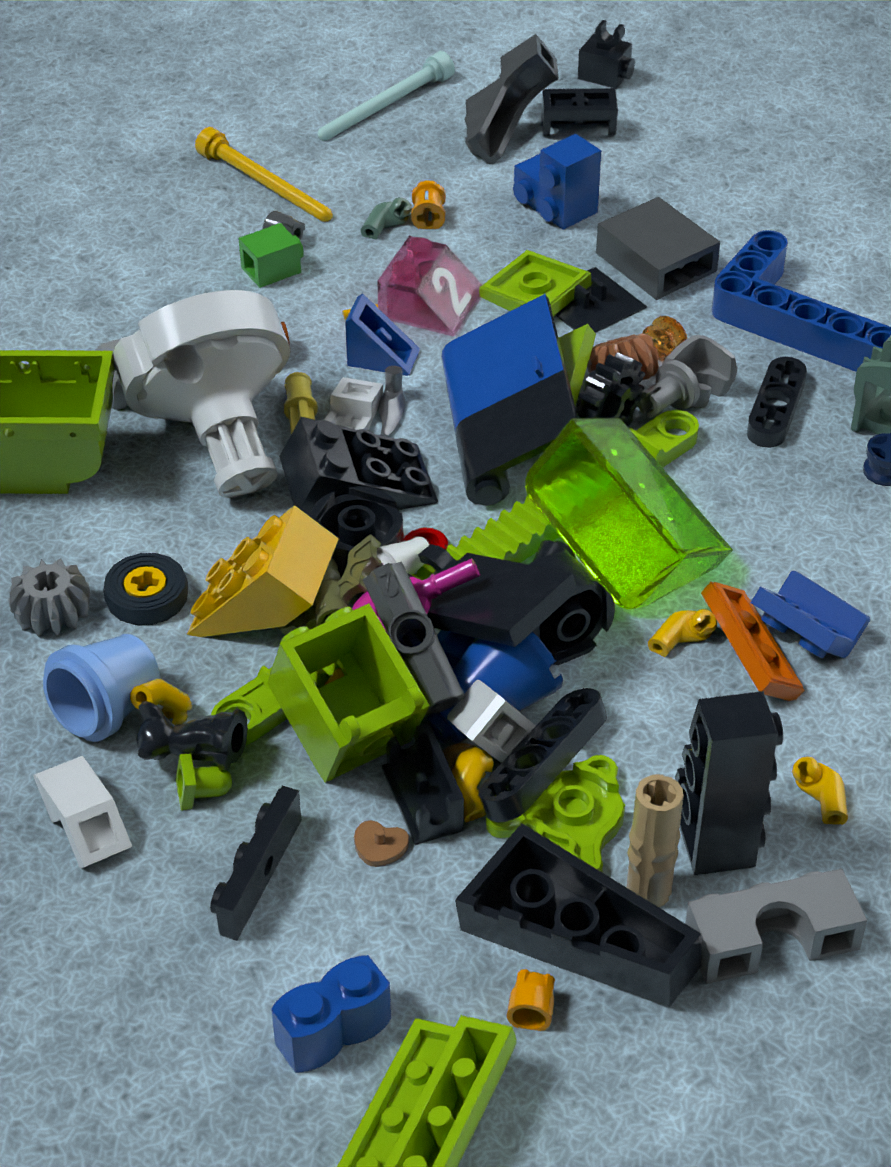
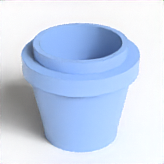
(93, 684)

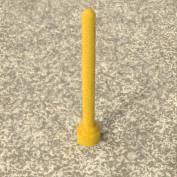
(214, 145)

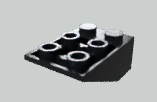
(335, 457)

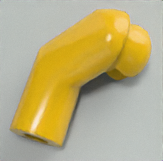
(174, 701)
(468, 772)
(823, 785)

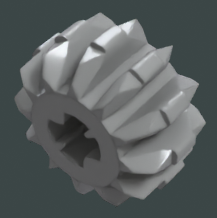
(49, 597)

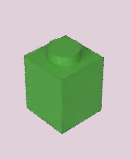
(270, 255)

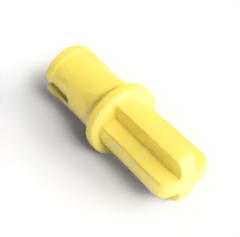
(299, 399)

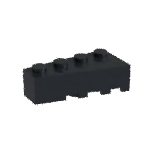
(578, 919)

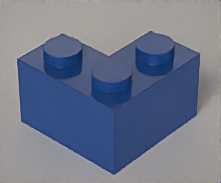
(561, 181)

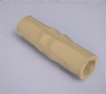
(654, 838)

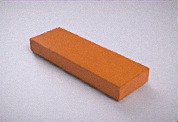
(752, 641)

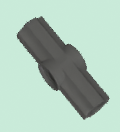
(403, 611)

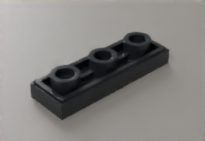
(256, 862)

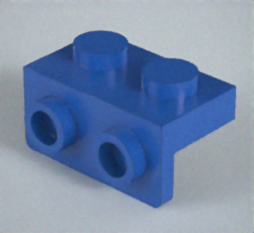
(814, 613)

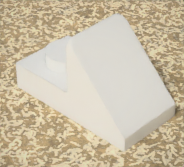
(490, 721)

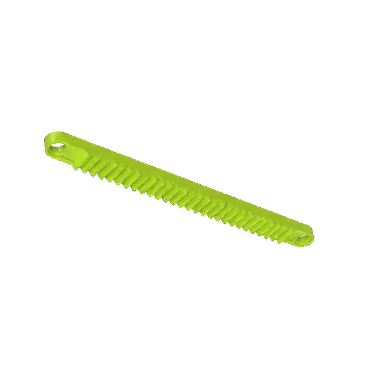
(510, 538)

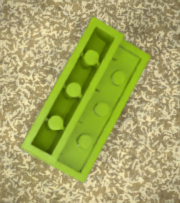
(432, 1095)

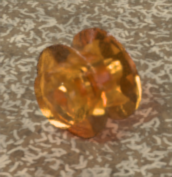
(666, 335)

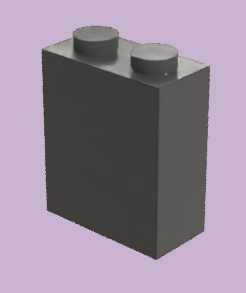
(657, 247)

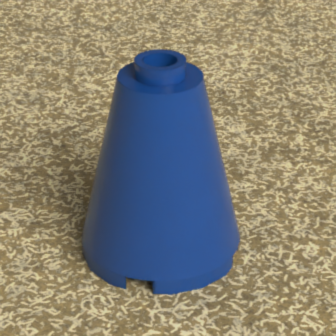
(514, 673)

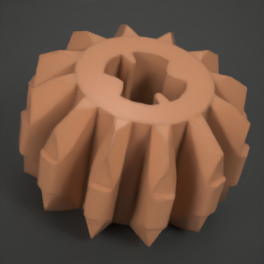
(634, 346)

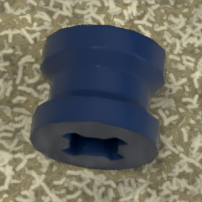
(878, 462)

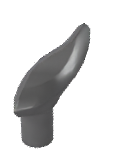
(392, 401)

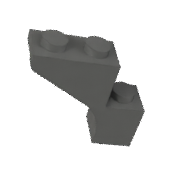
(499, 106)

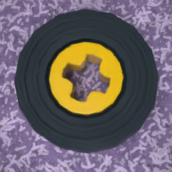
(158, 601)

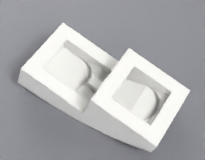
(354, 403)

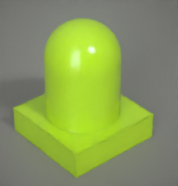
(199, 781)

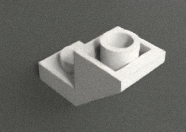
(85, 809)

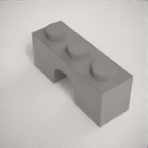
(813, 909)

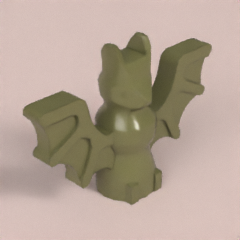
(337, 591)

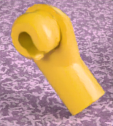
(682, 627)

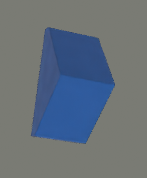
(375, 340)

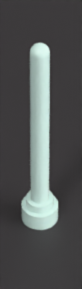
(436, 68)

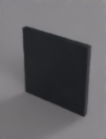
(599, 304)

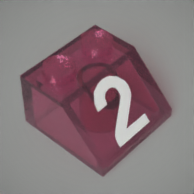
(427, 287)

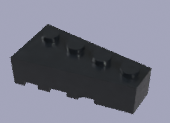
(728, 781)

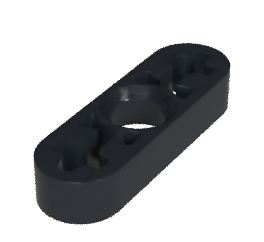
(773, 389)

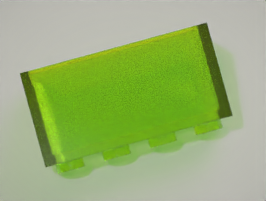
(622, 512)

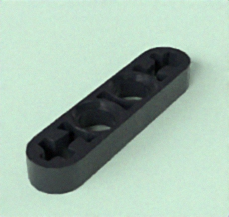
(542, 755)

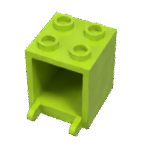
(358, 713)

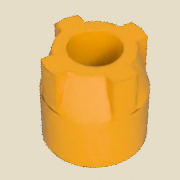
(535, 993)

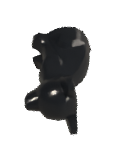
(207, 738)

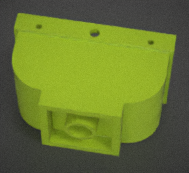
(52, 418)

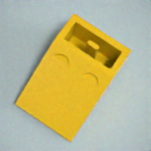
(265, 578)

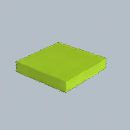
(531, 277)

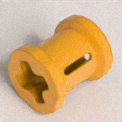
(422, 207)

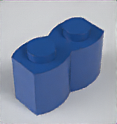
(325, 1015)

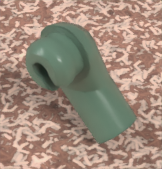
(386, 215)

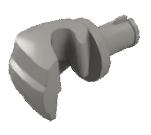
(690, 376)

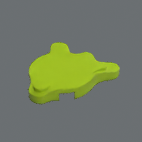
(575, 811)

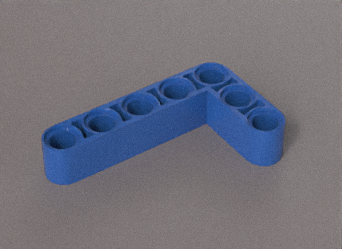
(751, 301)

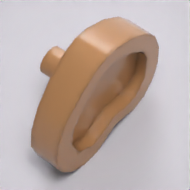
(379, 844)

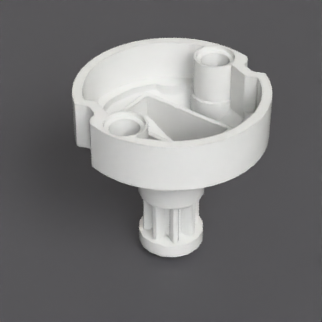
(204, 367)

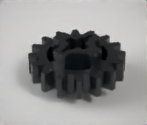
(612, 389)

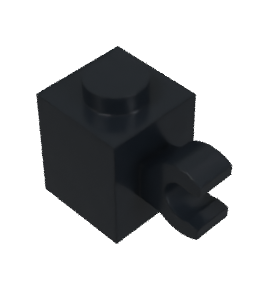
(606, 58)

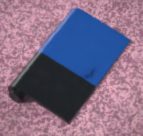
(506, 396)

